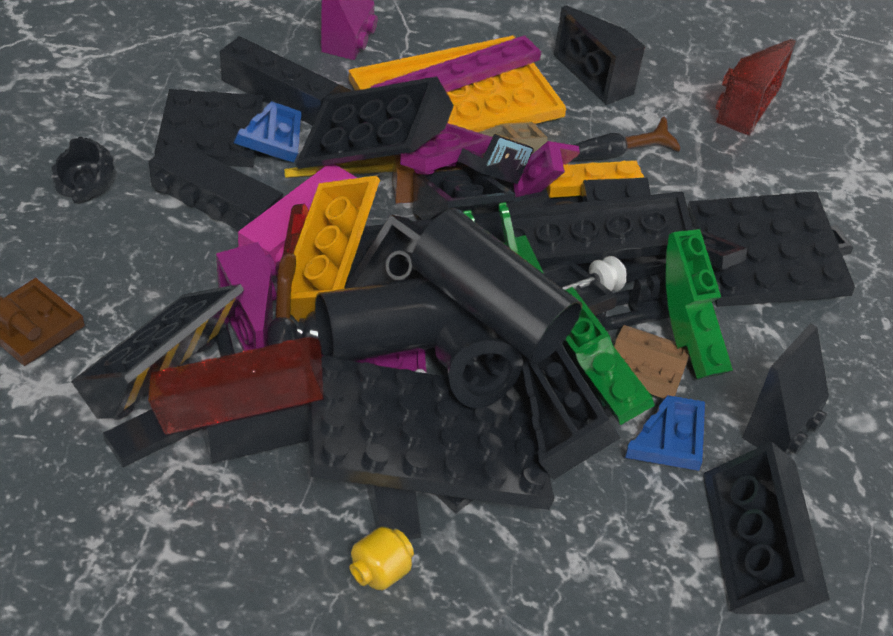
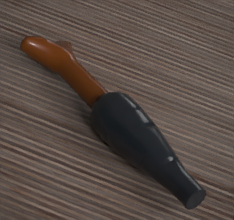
(616, 144)
(283, 327)

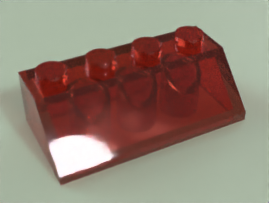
(237, 385)

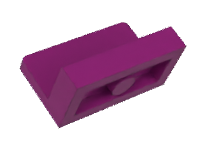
(545, 167)

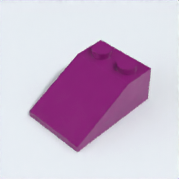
(346, 26)
(254, 311)

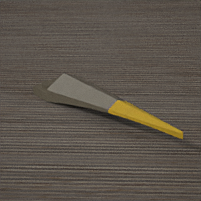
(522, 132)

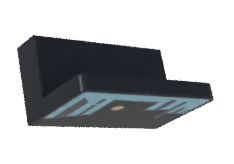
(502, 160)

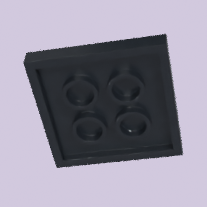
(210, 123)

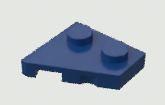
(273, 132)
(672, 435)

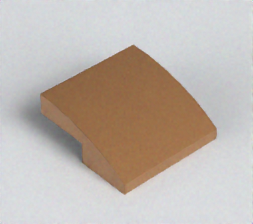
(653, 360)

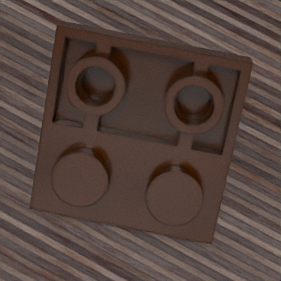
(35, 321)

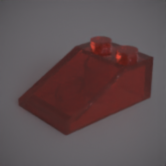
(753, 87)

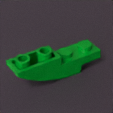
(690, 295)
(604, 367)

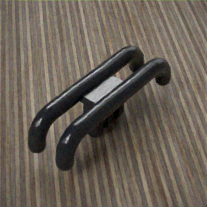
(647, 301)

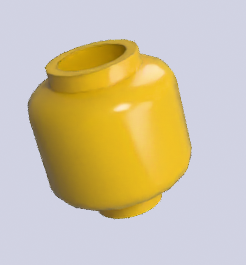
(381, 558)

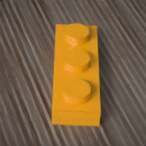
(570, 181)

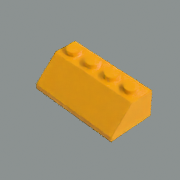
(330, 239)

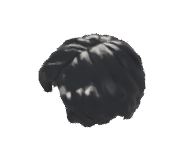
(82, 170)

